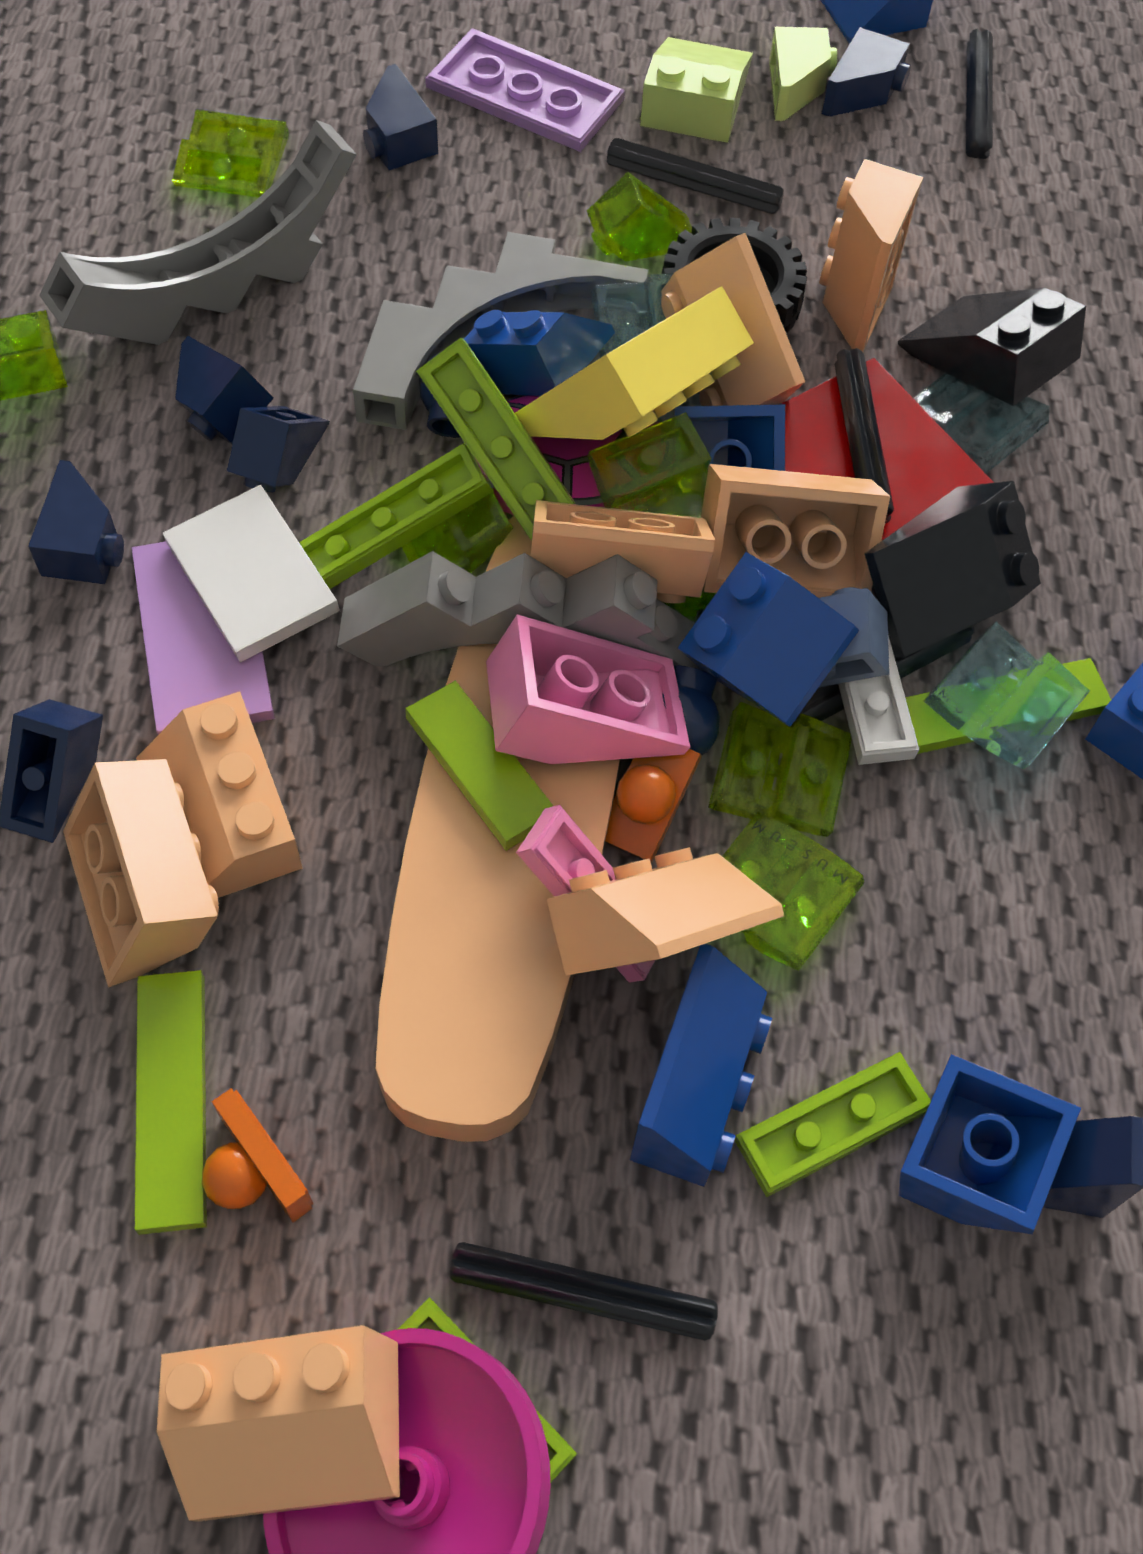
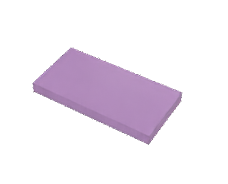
(525, 89)
(184, 646)

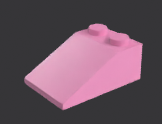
(581, 697)

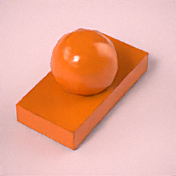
(648, 801)
(242, 1169)

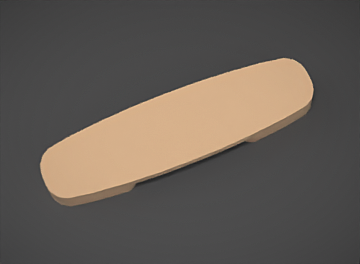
(472, 943)

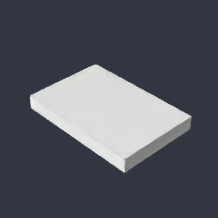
(251, 573)

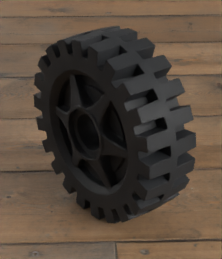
(777, 261)

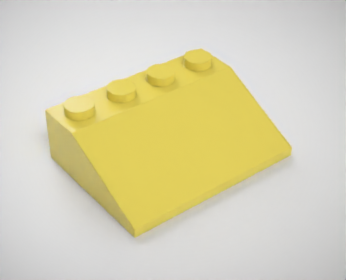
(644, 375)

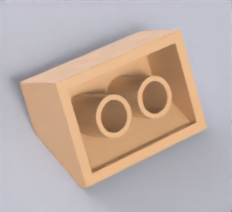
(867, 247)
(768, 366)
(794, 522)
(665, 546)
(227, 794)
(138, 868)
(655, 910)
(282, 1423)

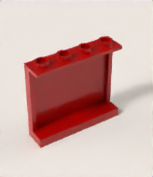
(917, 452)

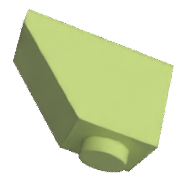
(799, 67)

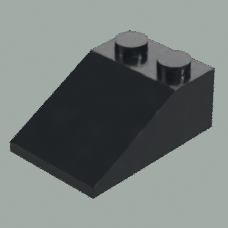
(1002, 340)
(954, 565)

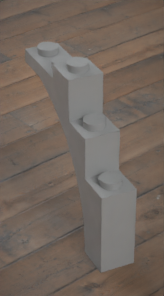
(148, 292)
(409, 334)
(444, 606)

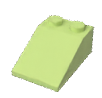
(694, 89)

